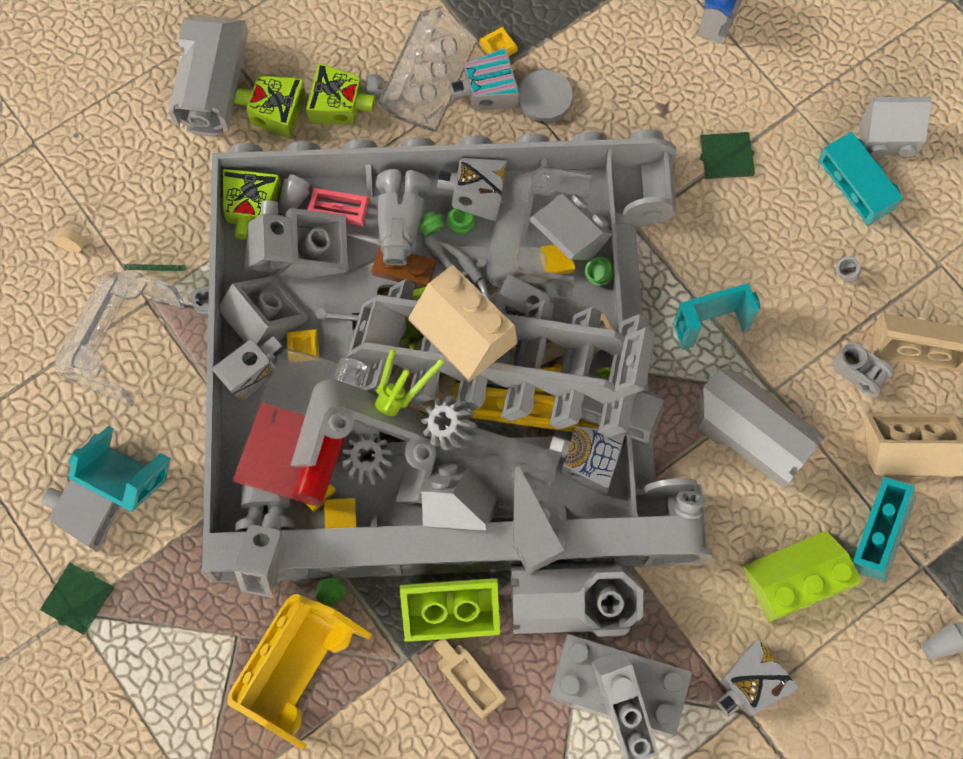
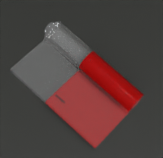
(279, 423)

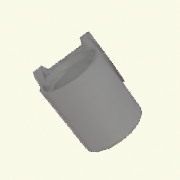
(864, 370)

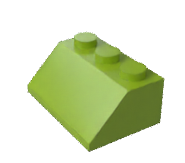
(801, 576)
(450, 609)

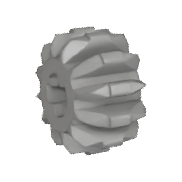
(456, 413)
(364, 469)

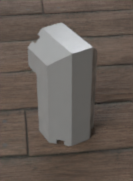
(208, 73)
(755, 425)
(576, 599)

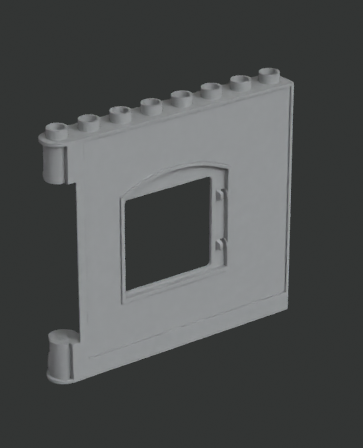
(628, 526)

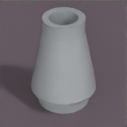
(292, 193)
(945, 642)

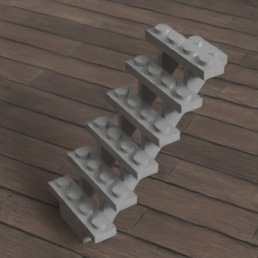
(383, 325)

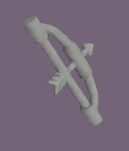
(471, 269)

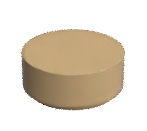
(69, 239)

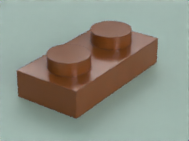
(417, 269)

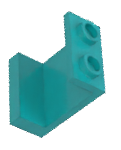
(692, 312)
(115, 474)

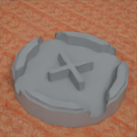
(545, 96)

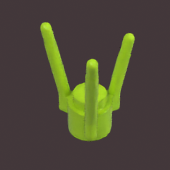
(393, 396)

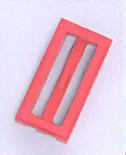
(358, 220)

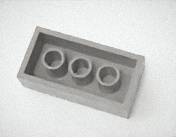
(660, 684)

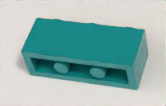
(860, 178)
(884, 529)

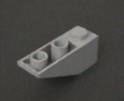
(532, 533)
(625, 706)

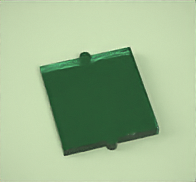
(727, 155)
(155, 267)
(76, 598)

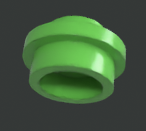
(460, 221)
(431, 223)
(599, 271)
(330, 591)

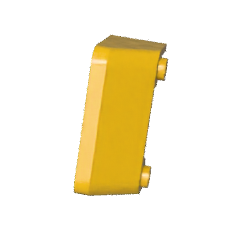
(287, 662)

